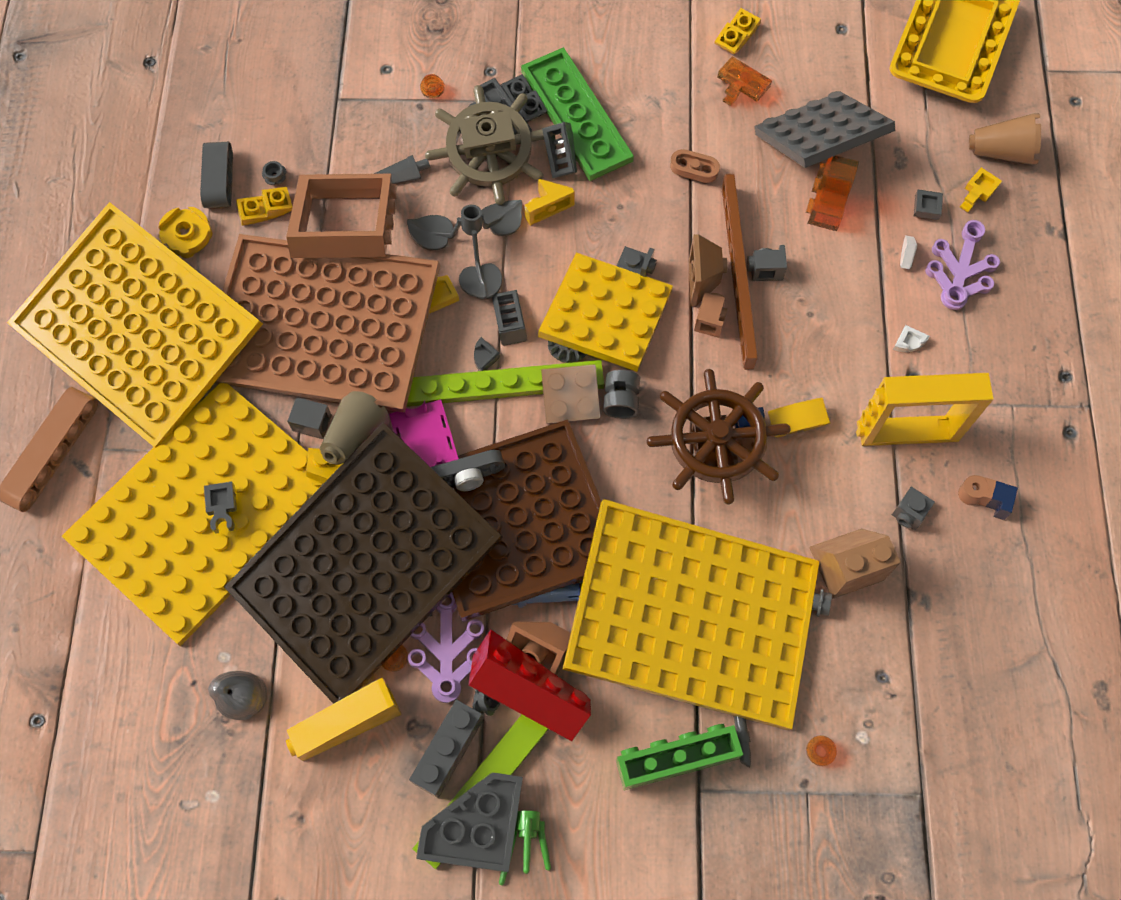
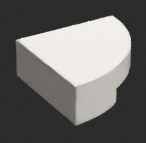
(908, 252)
(910, 340)

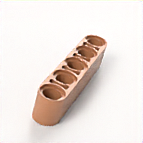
(47, 449)

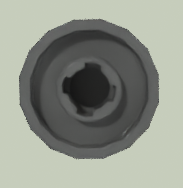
(622, 393)

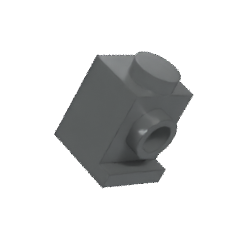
(768, 264)

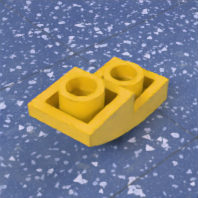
(738, 32)
(270, 205)
(801, 415)

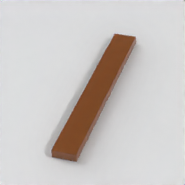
(739, 273)

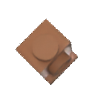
(711, 315)

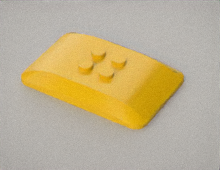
(953, 45)

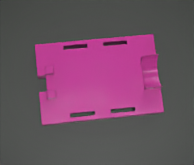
(424, 432)

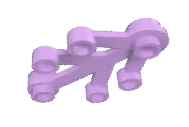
(961, 269)
(446, 653)

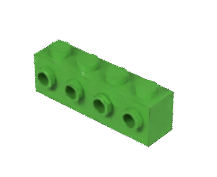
(678, 757)

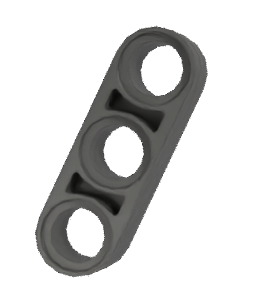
(216, 174)

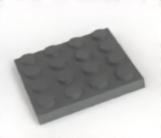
(824, 128)

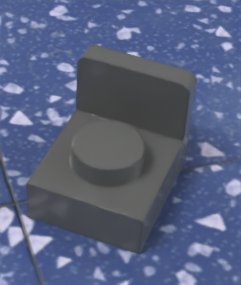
(637, 261)
(912, 509)

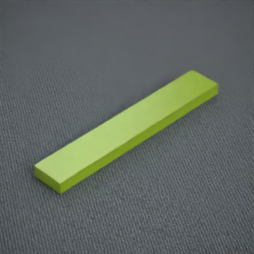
(505, 756)

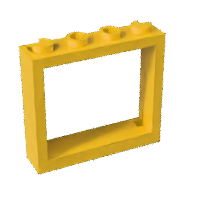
(966, 392)

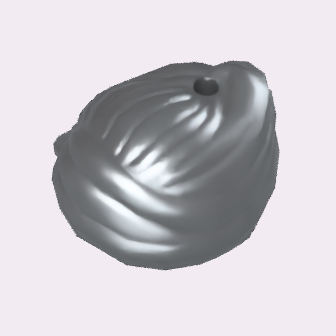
(245, 697)

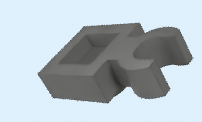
(219, 501)

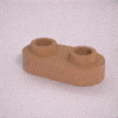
(694, 166)

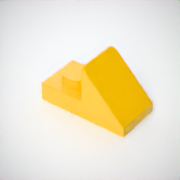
(552, 201)

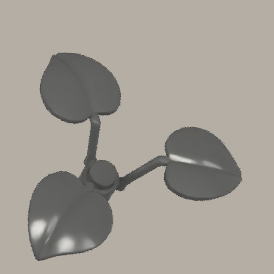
(434, 230)

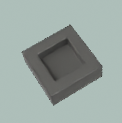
(928, 204)

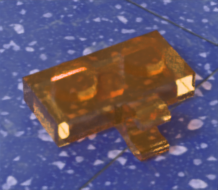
(742, 79)

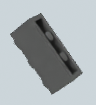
(446, 748)

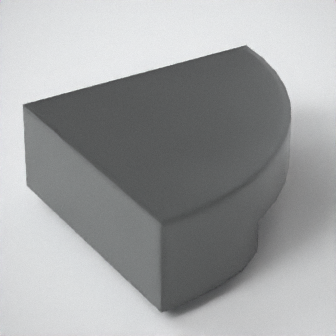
(484, 355)

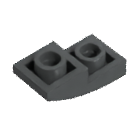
(534, 106)

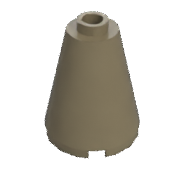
(351, 426)

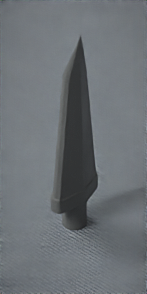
(405, 170)

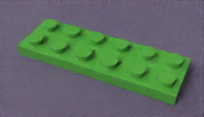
(570, 100)

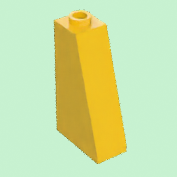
(343, 720)

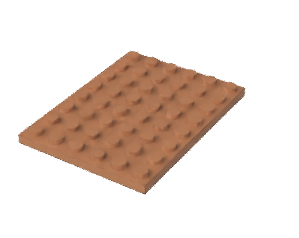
(329, 322)

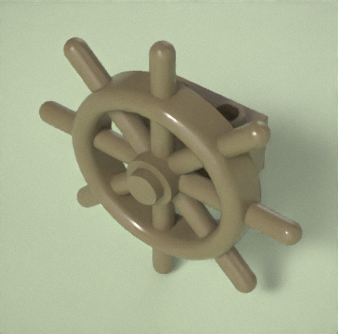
(485, 135)

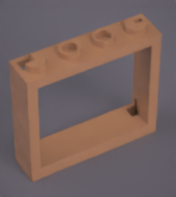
(341, 243)

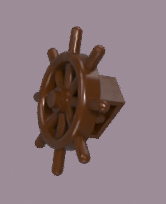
(715, 437)

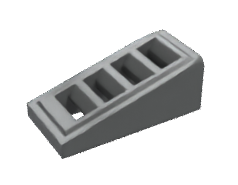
(550, 142)
(512, 332)

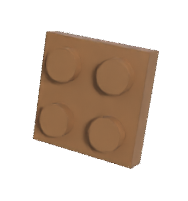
(570, 393)

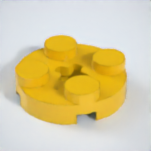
(190, 243)

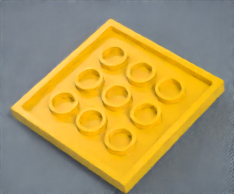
(605, 311)

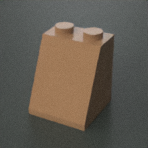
(855, 561)

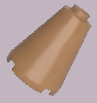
(1009, 140)

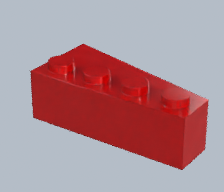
(528, 687)

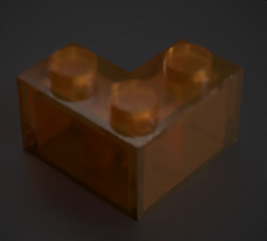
(832, 191)

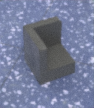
(309, 418)

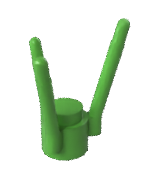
(528, 826)

